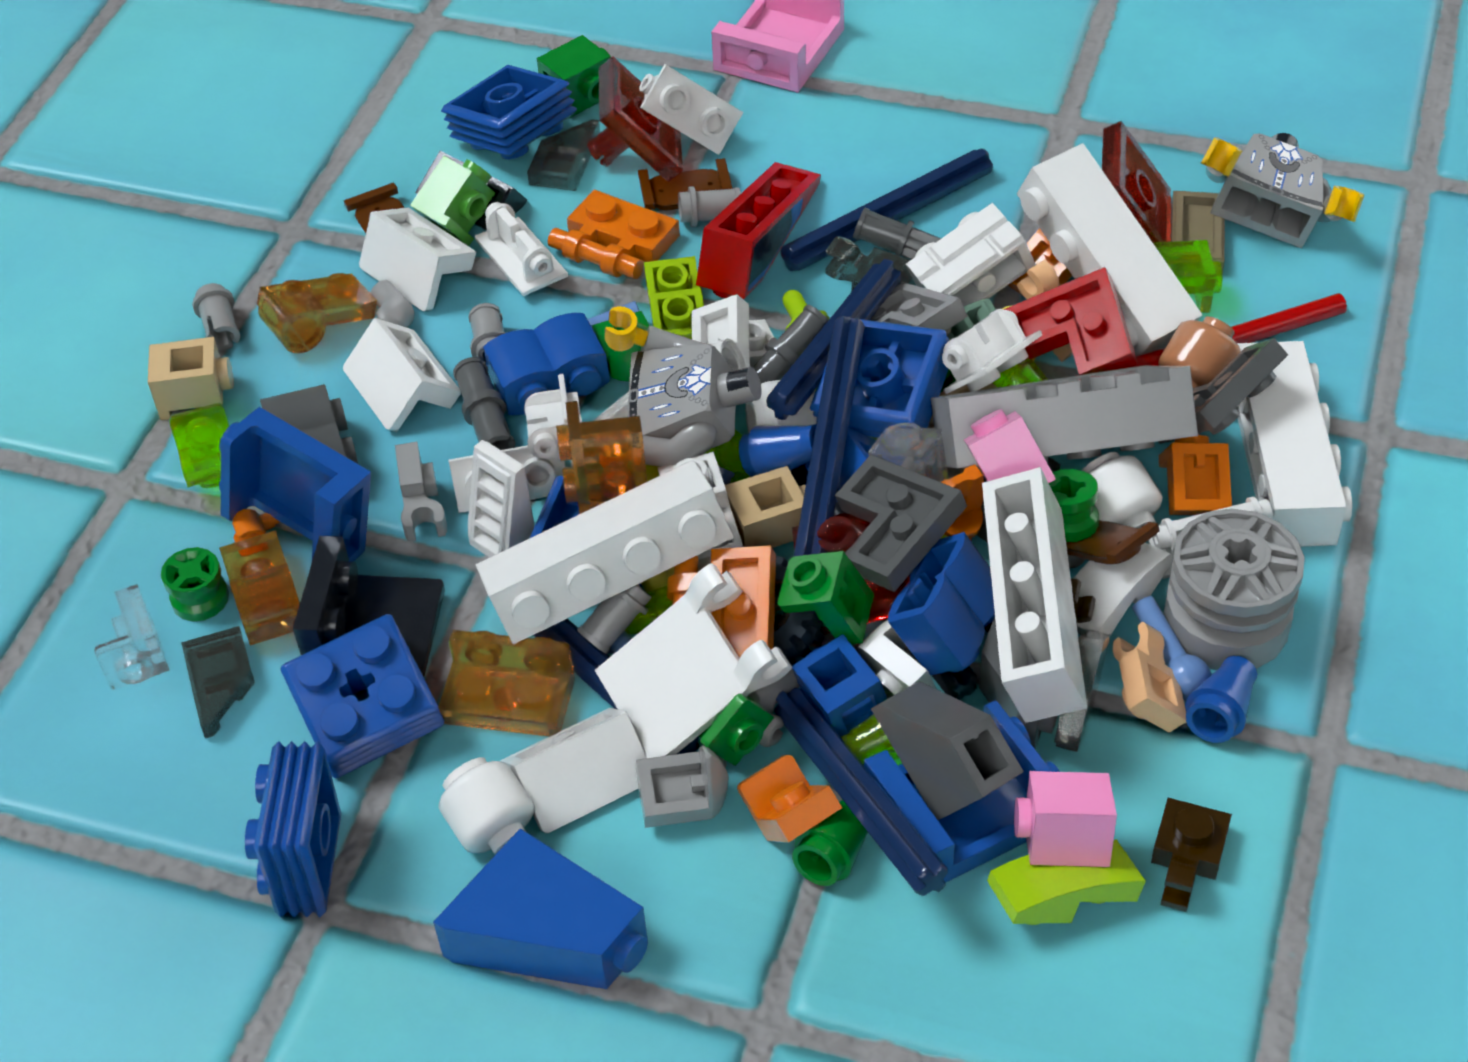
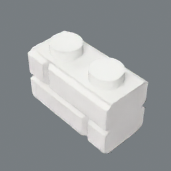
(973, 258)

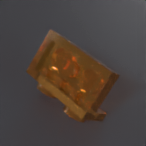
(604, 456)
(507, 684)

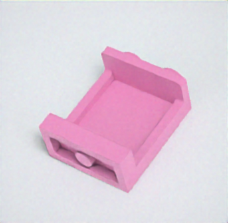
(778, 41)

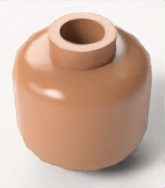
(1203, 347)

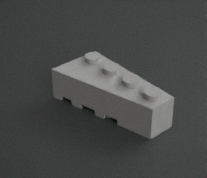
(1078, 412)

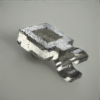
(853, 265)

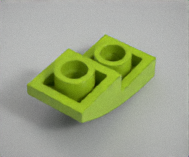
(673, 294)
(1054, 892)

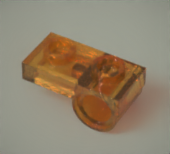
(303, 309)
(261, 586)

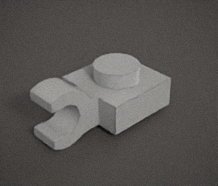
(416, 485)

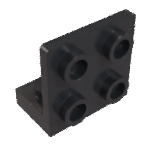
(341, 601)

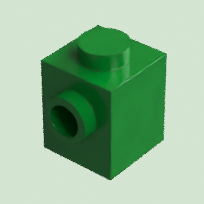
(579, 65)

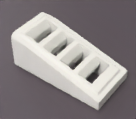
(498, 512)

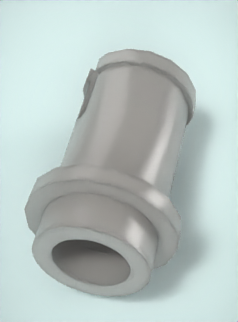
(704, 205)
(215, 307)
(485, 325)
(614, 616)

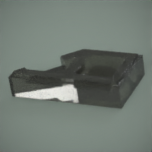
(563, 157)
(217, 674)
(1072, 725)

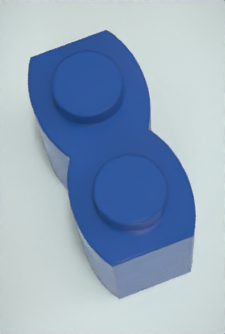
(532, 360)
(945, 606)

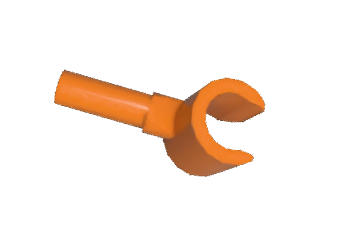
(249, 524)

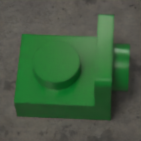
(831, 589)
(737, 729)

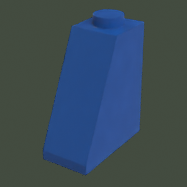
(543, 919)

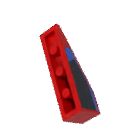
(752, 230)

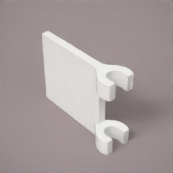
(684, 668)

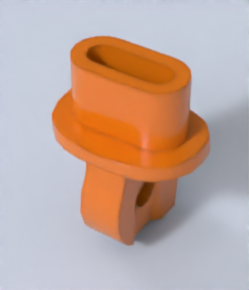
(971, 487)

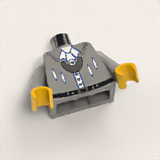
(1276, 187)
(679, 390)

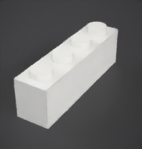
(1095, 230)
(1292, 454)
(604, 551)
(1033, 596)

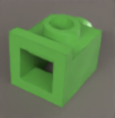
(454, 197)

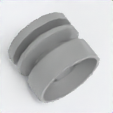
(1234, 586)

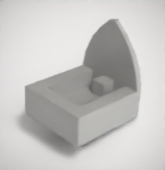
(681, 787)

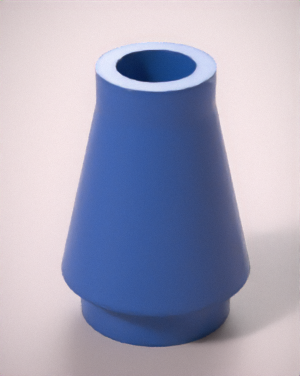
(775, 447)
(1222, 701)

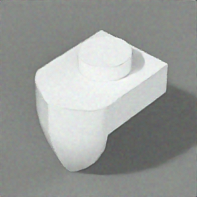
(892, 665)

